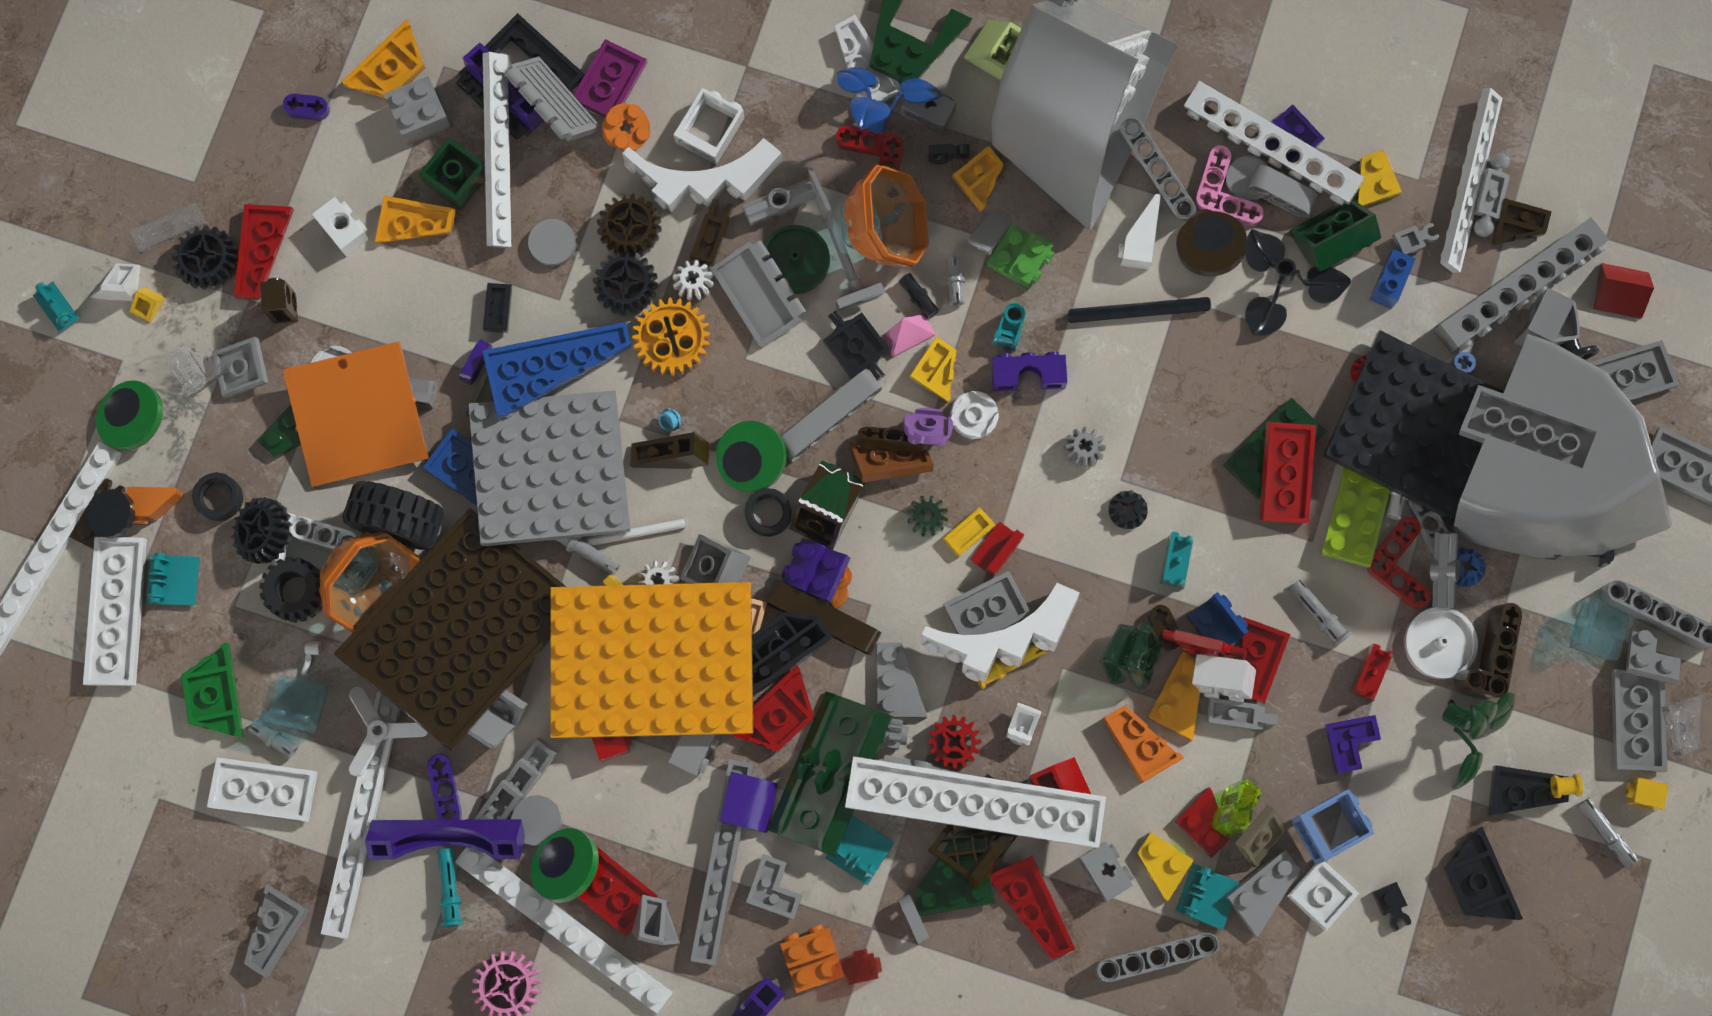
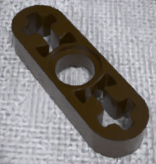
(877, 439)

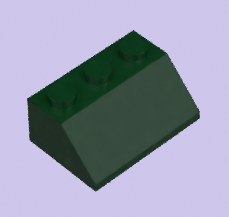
(1336, 234)

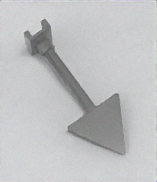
(857, 291)

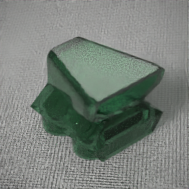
(1131, 655)

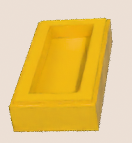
(969, 532)

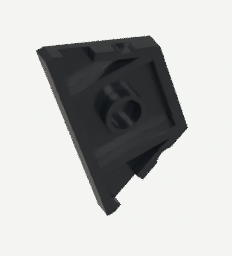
(1480, 880)

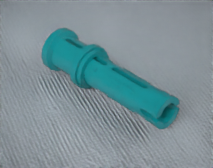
(449, 900)

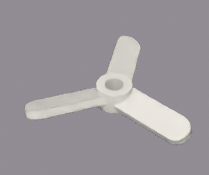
(372, 721)

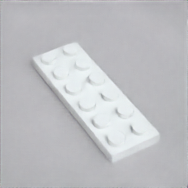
(115, 611)

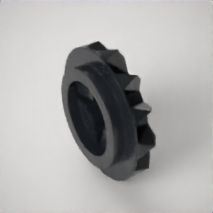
(1128, 521)

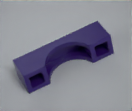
(517, 103)
(761, 1000)

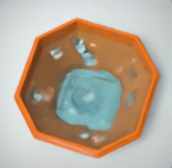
(886, 218)
(362, 575)

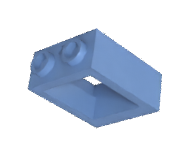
(1313, 839)

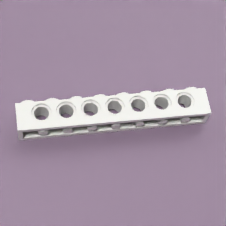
(1204, 95)

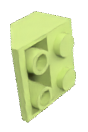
(993, 47)

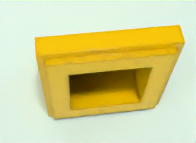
(146, 304)

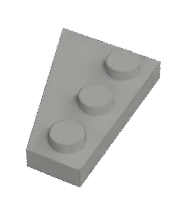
(896, 684)
(1263, 891)

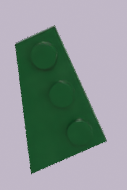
(281, 435)

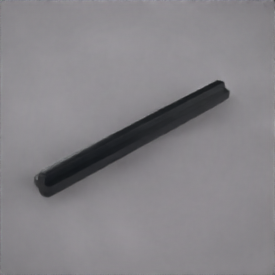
(1139, 309)

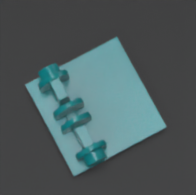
(172, 579)
(861, 851)
(1205, 896)

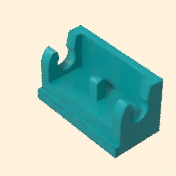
(1176, 560)

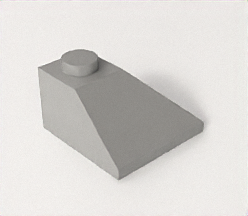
(714, 562)

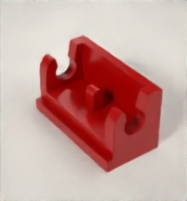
(1371, 672)

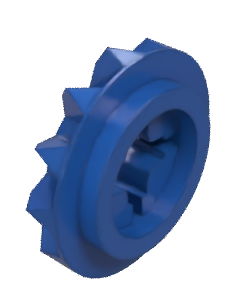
(1476, 562)

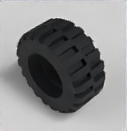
(393, 511)

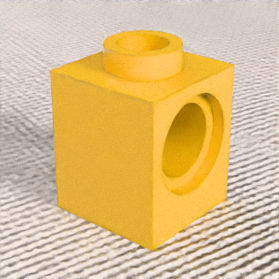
(1646, 794)

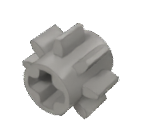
(896, 734)

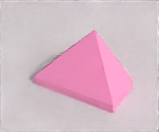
(907, 334)

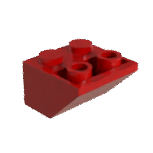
(1061, 776)

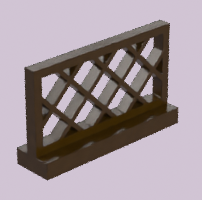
(988, 858)

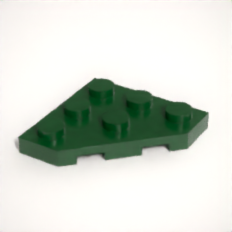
(949, 891)

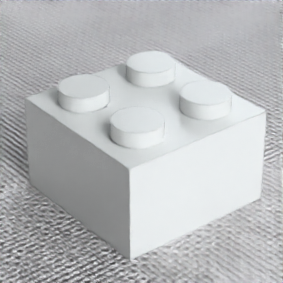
(1224, 677)

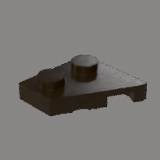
(1520, 222)

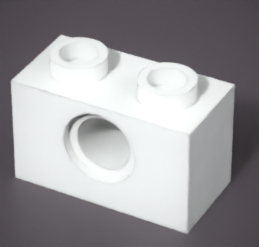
(329, 218)

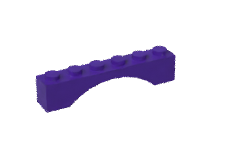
(491, 836)

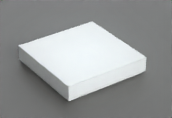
(1322, 895)

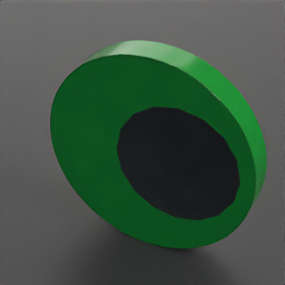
(129, 415)
(751, 456)
(564, 865)

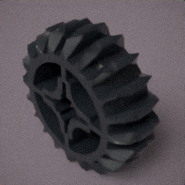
(206, 275)
(636, 284)
(261, 530)

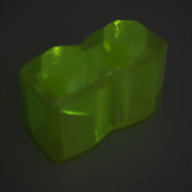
(1236, 807)

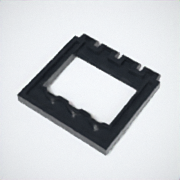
(534, 45)

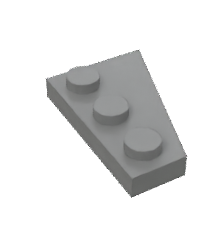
(275, 928)

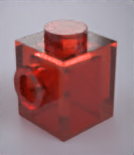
(862, 967)

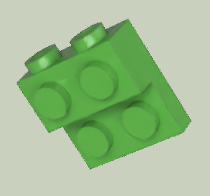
(1021, 256)

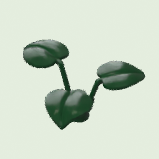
(1477, 721)

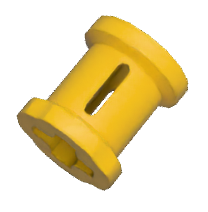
(1566, 785)

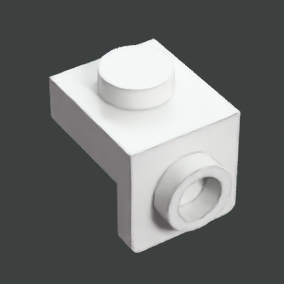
(1023, 724)

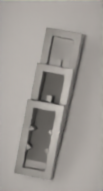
(519, 781)

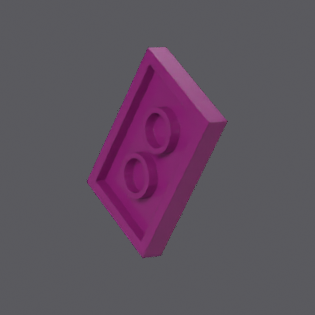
(609, 78)

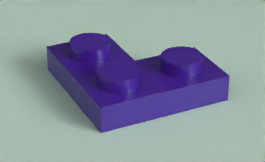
(1345, 736)

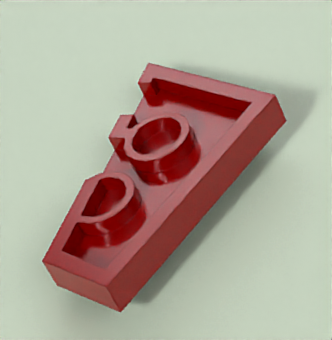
(1264, 652)

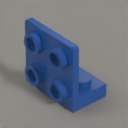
(1218, 621)

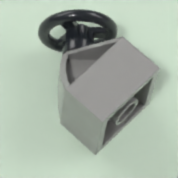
(1555, 320)

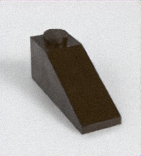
(671, 452)

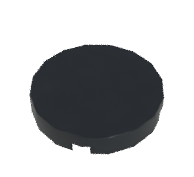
(111, 513)

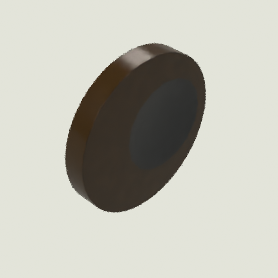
(1211, 243)

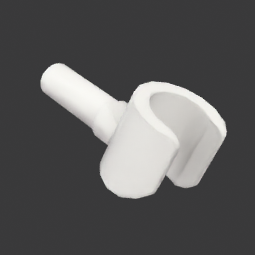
(311, 648)

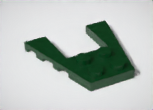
(905, 56)

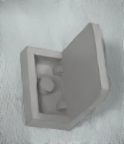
(499, 720)

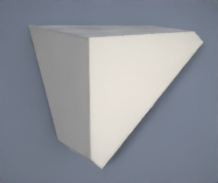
(119, 284)

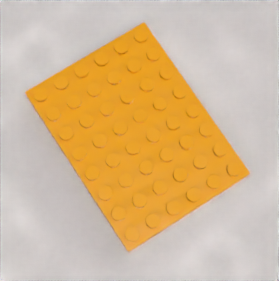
(651, 660)

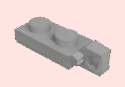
(1238, 714)

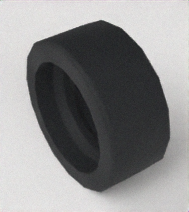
(201, 487)
(771, 494)

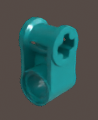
(1008, 330)

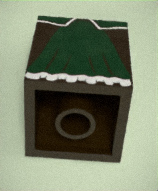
(826, 504)

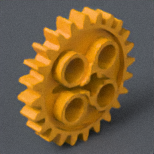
(692, 330)

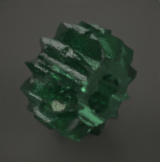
(936, 513)

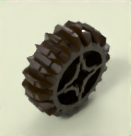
(610, 221)

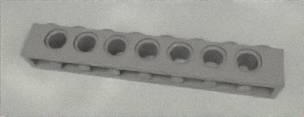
(1587, 235)

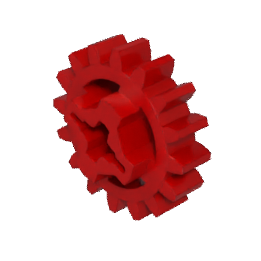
(961, 734)

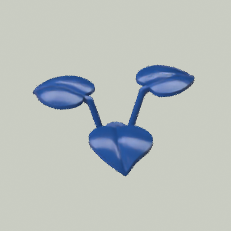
(874, 113)

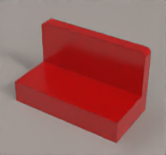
(997, 548)

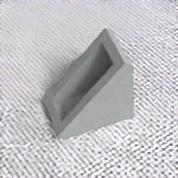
(654, 922)

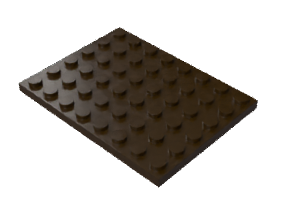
(455, 631)

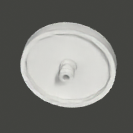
(1440, 643)

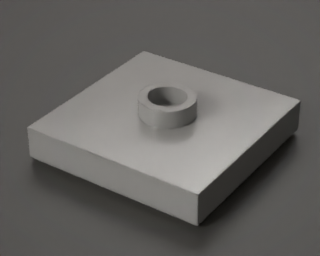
(244, 365)

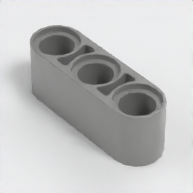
(1282, 191)

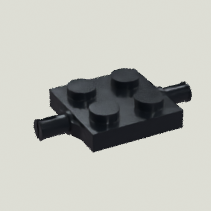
(856, 345)

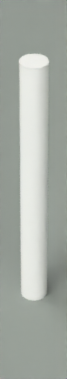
(638, 532)

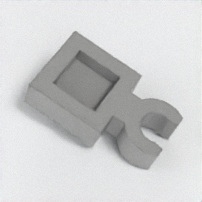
(1412, 240)

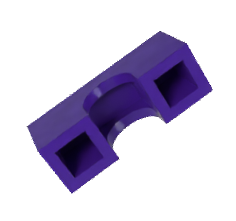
(1049, 367)

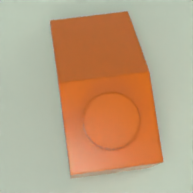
(152, 502)

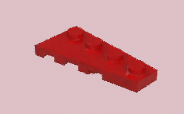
(259, 244)

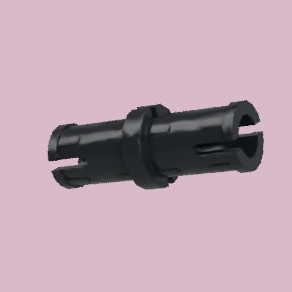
(919, 296)

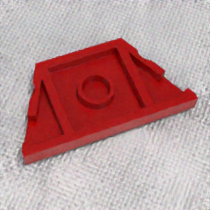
(780, 713)

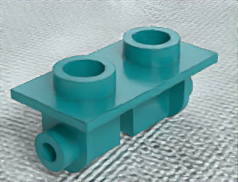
(55, 305)

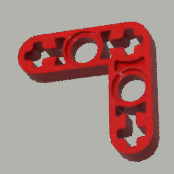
(880, 149)
(1391, 568)

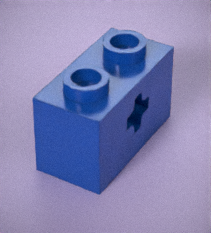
(1392, 279)

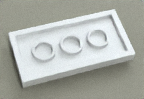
(262, 789)

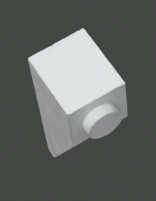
(1139, 242)

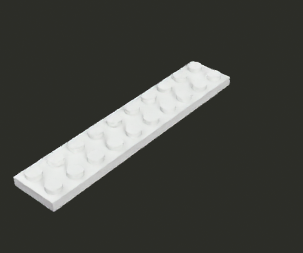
(976, 802)

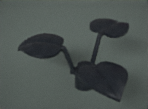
(1267, 250)

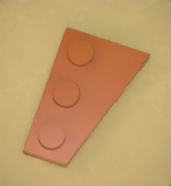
(1140, 746)

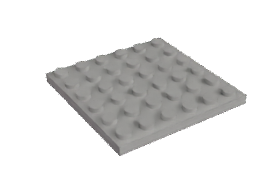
(549, 469)

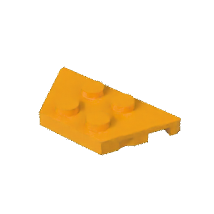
(389, 65)

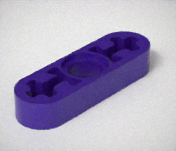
(447, 770)

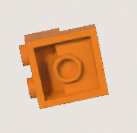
(812, 958)

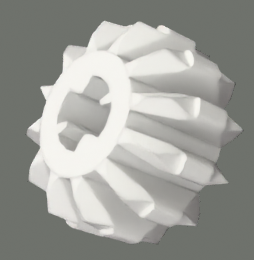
(684, 284)
(663, 572)

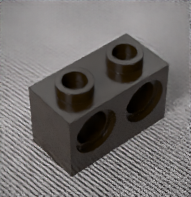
(278, 301)

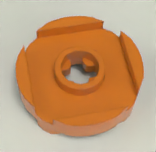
(631, 115)

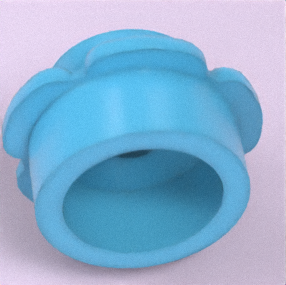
(669, 420)

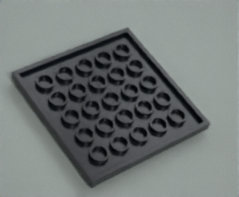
(1407, 425)

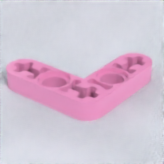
(1214, 191)

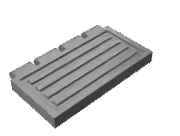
(551, 99)
(756, 294)

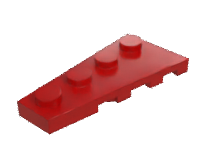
(1030, 898)

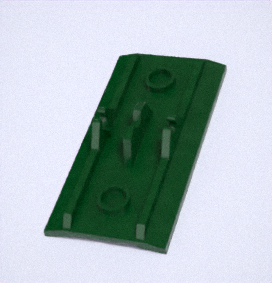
(817, 789)

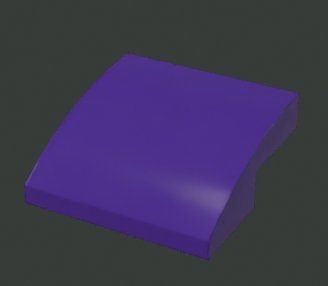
(1297, 125)
(748, 802)

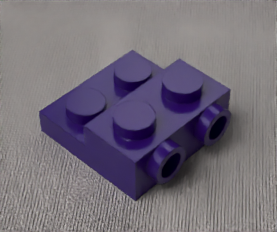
(815, 569)

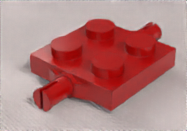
(1198, 644)

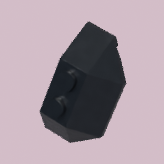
(785, 645)

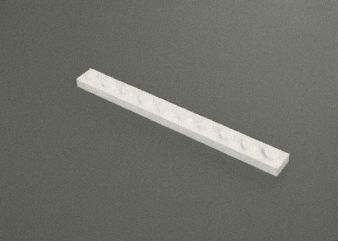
(54, 541)
(353, 846)
(565, 928)

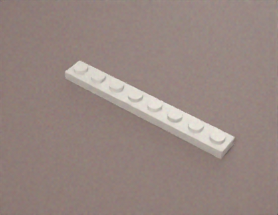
(497, 150)
(1471, 178)

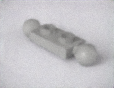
(1491, 194)

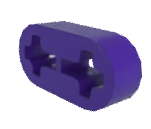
(306, 112)
(474, 363)

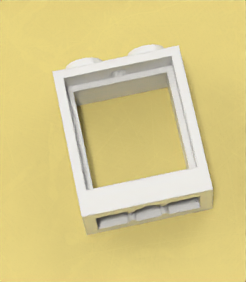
(698, 146)

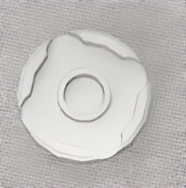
(974, 415)

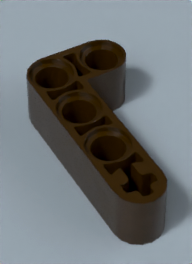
(1503, 621)

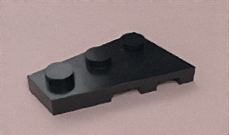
(1520, 790)

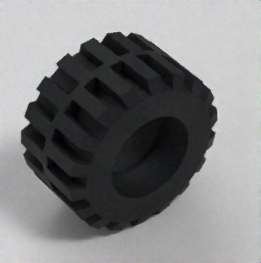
(274, 585)

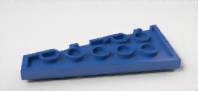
(536, 367)

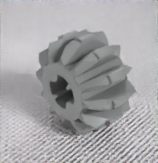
(1083, 456)

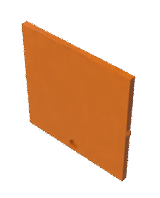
(355, 414)

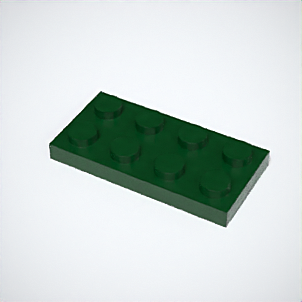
(1248, 461)

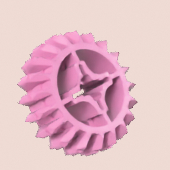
(496, 965)

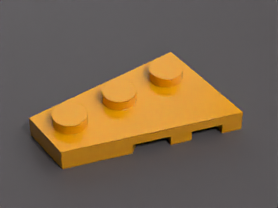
(411, 219)

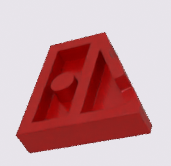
(1198, 824)

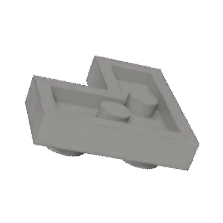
(1644, 660)
(766, 890)

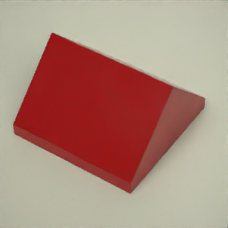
(1623, 291)

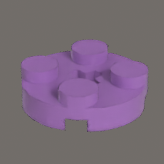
(928, 427)

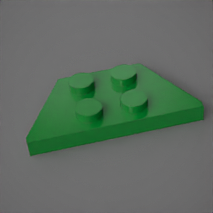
(213, 694)

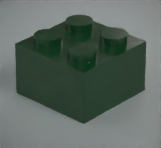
(454, 173)

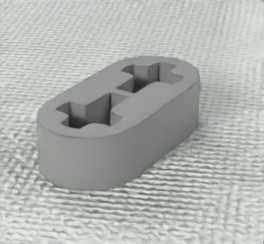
(913, 919)

